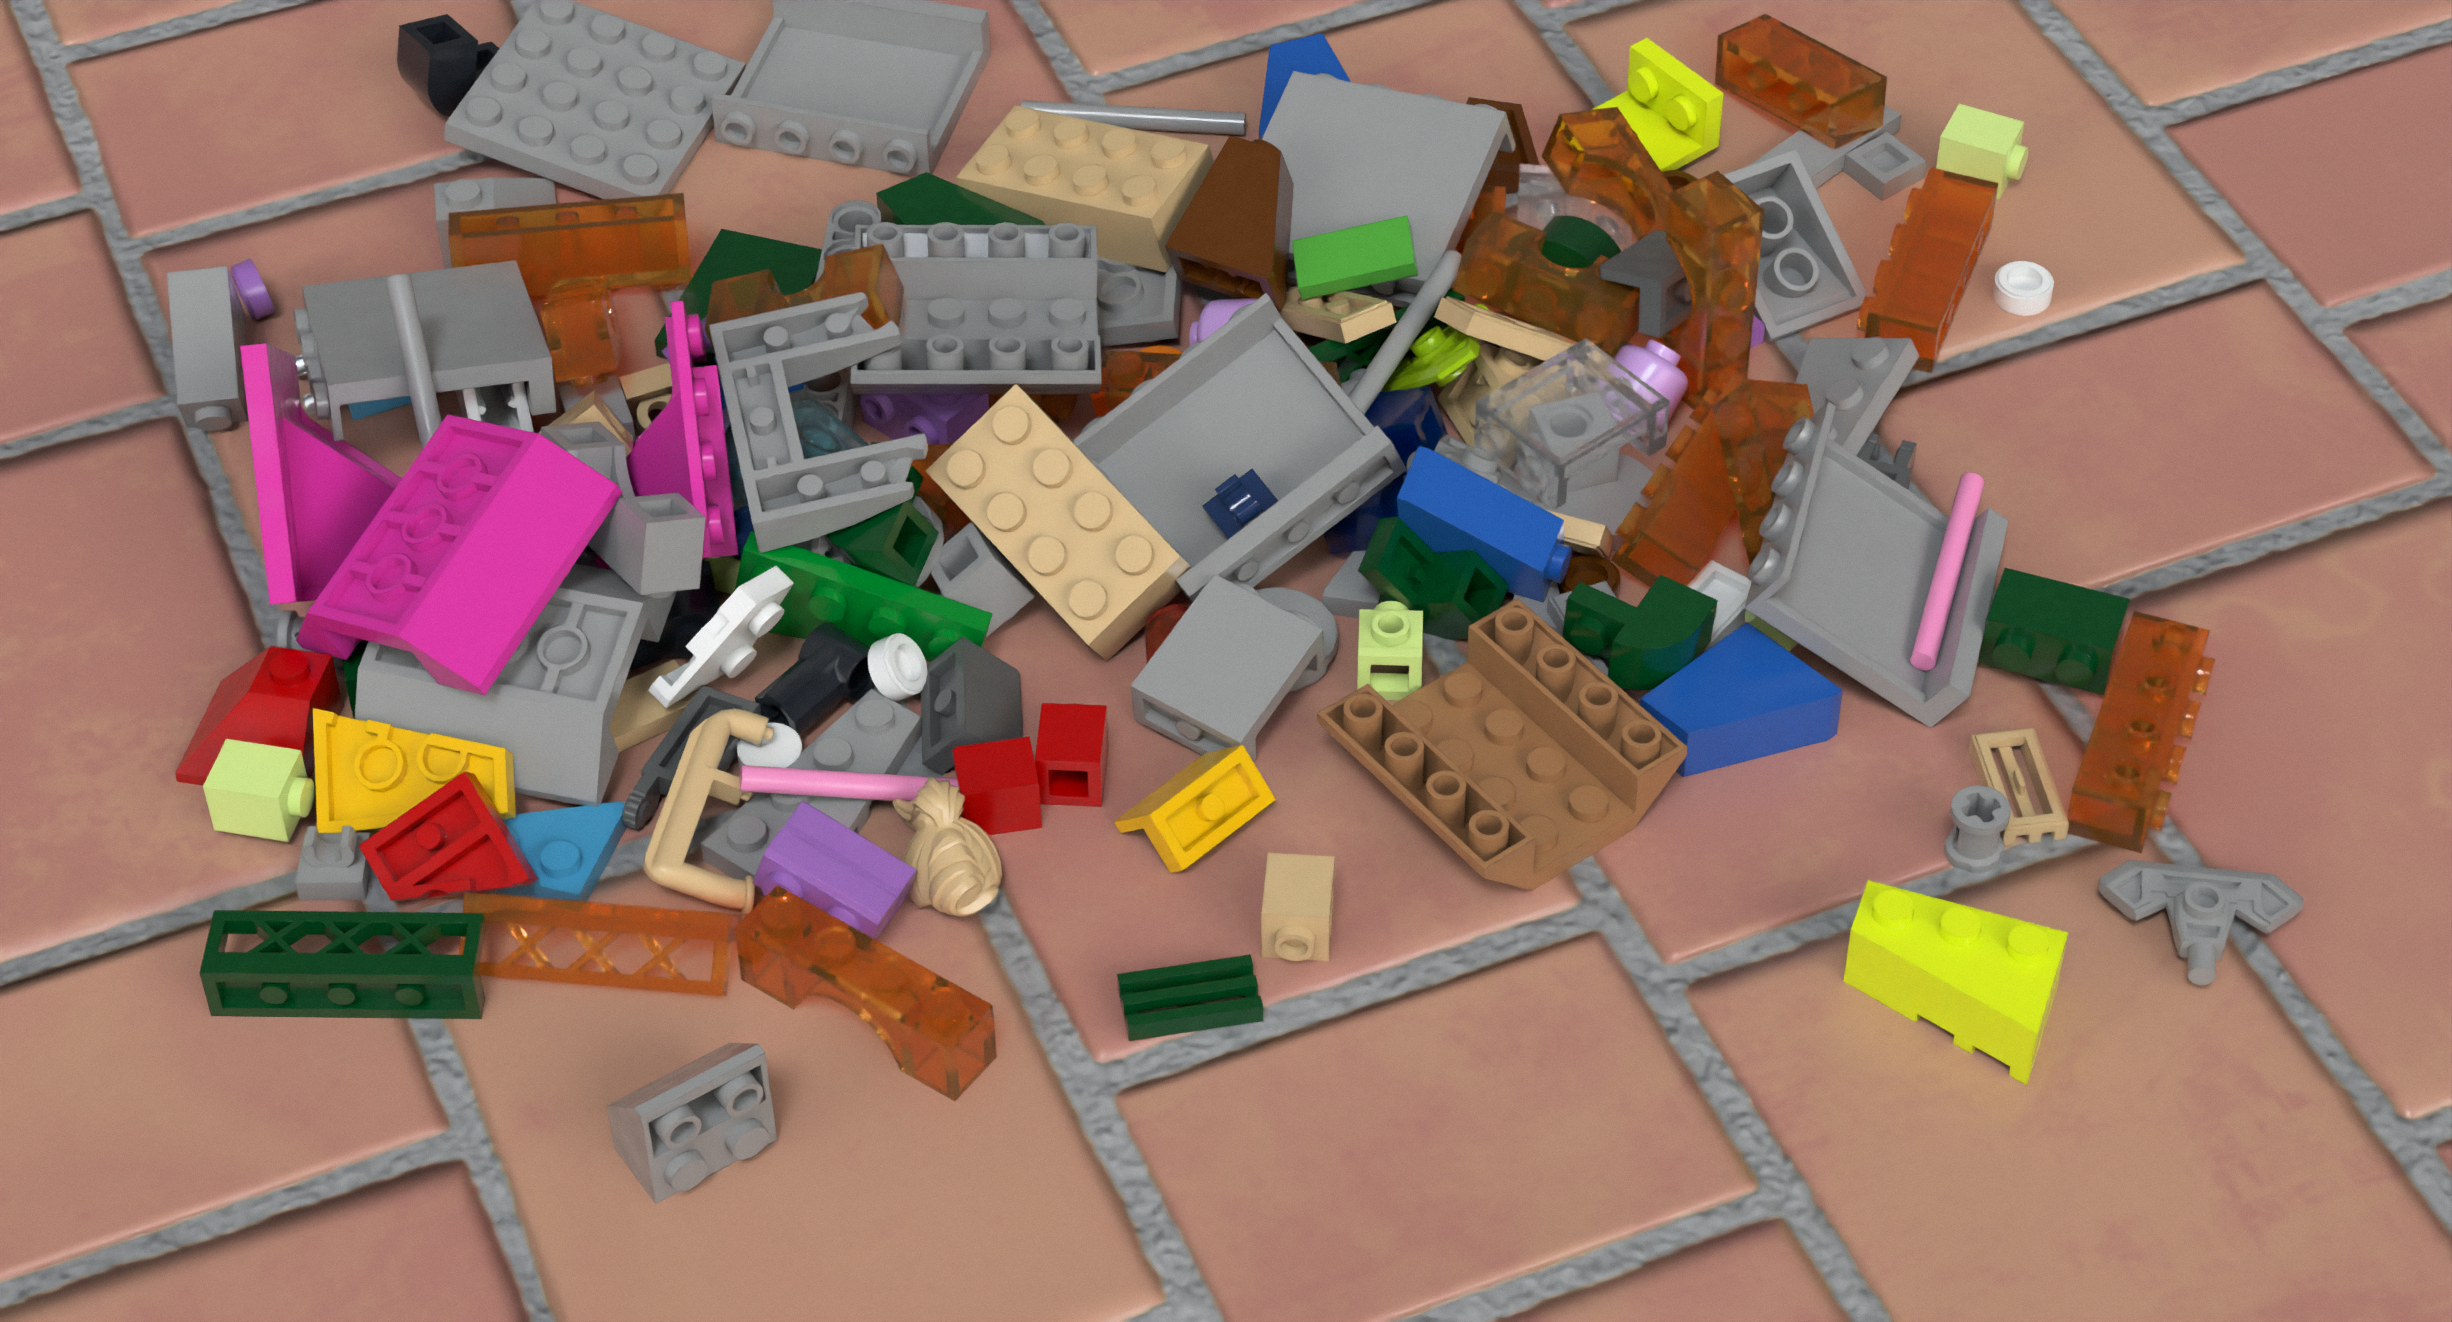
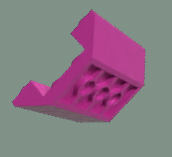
(464, 553)

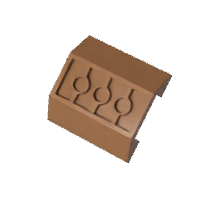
(1515, 753)

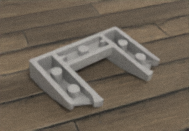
(785, 493)

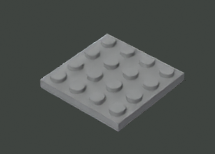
(593, 101)

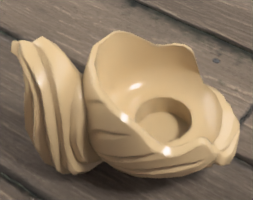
(952, 855)

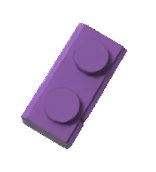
(835, 871)

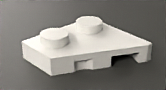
(728, 638)

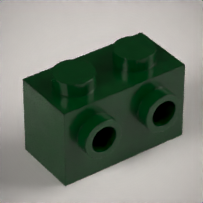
(2054, 631)

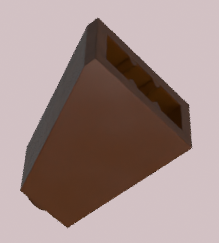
(1238, 224)

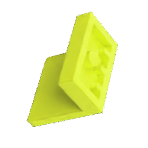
(1669, 107)

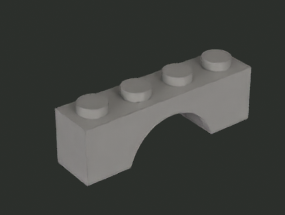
(644, 539)

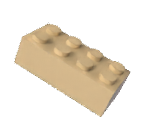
(1092, 175)
(1060, 522)

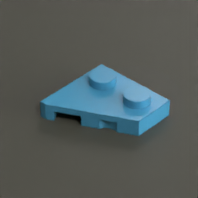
(566, 848)

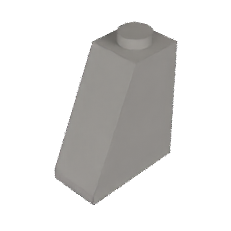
(206, 342)

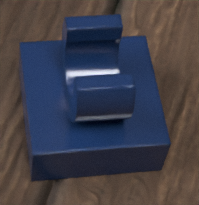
(1239, 502)

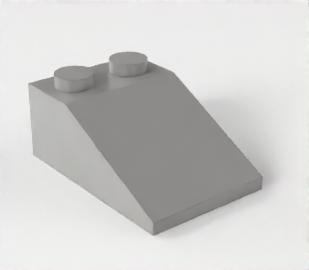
(1802, 260)

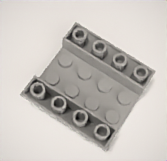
(989, 310)
(550, 696)

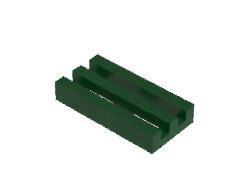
(1188, 989)

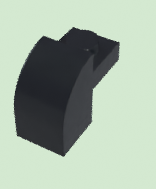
(441, 60)

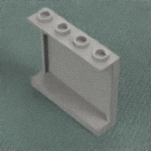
(858, 82)
(1381, 156)
(473, 326)
(1236, 406)
(1853, 568)

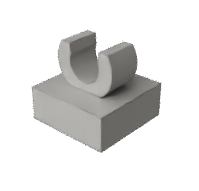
(332, 866)

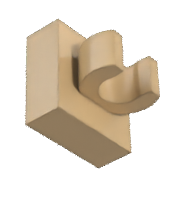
(647, 391)

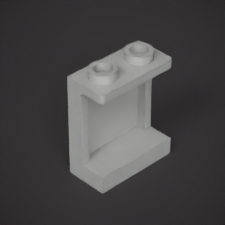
(1225, 668)

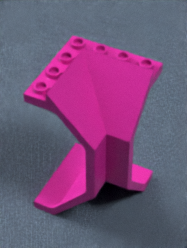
(325, 492)

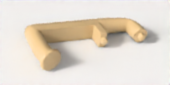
(693, 782)

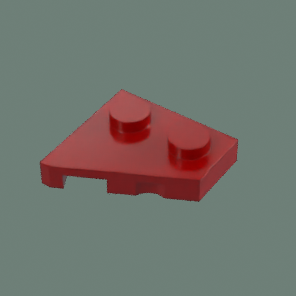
(447, 847)

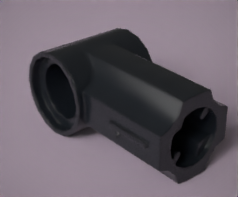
(827, 669)

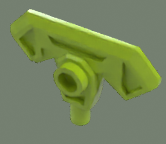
(1438, 359)

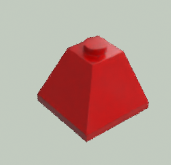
(265, 704)

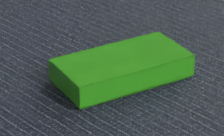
(1354, 257)

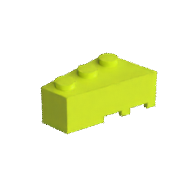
(1959, 968)

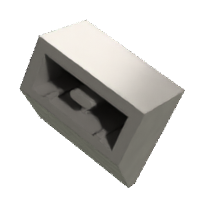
(695, 1120)

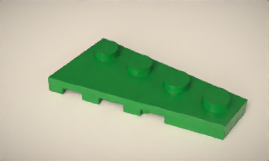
(861, 602)

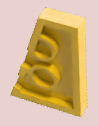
(378, 772)

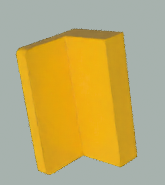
(1199, 806)

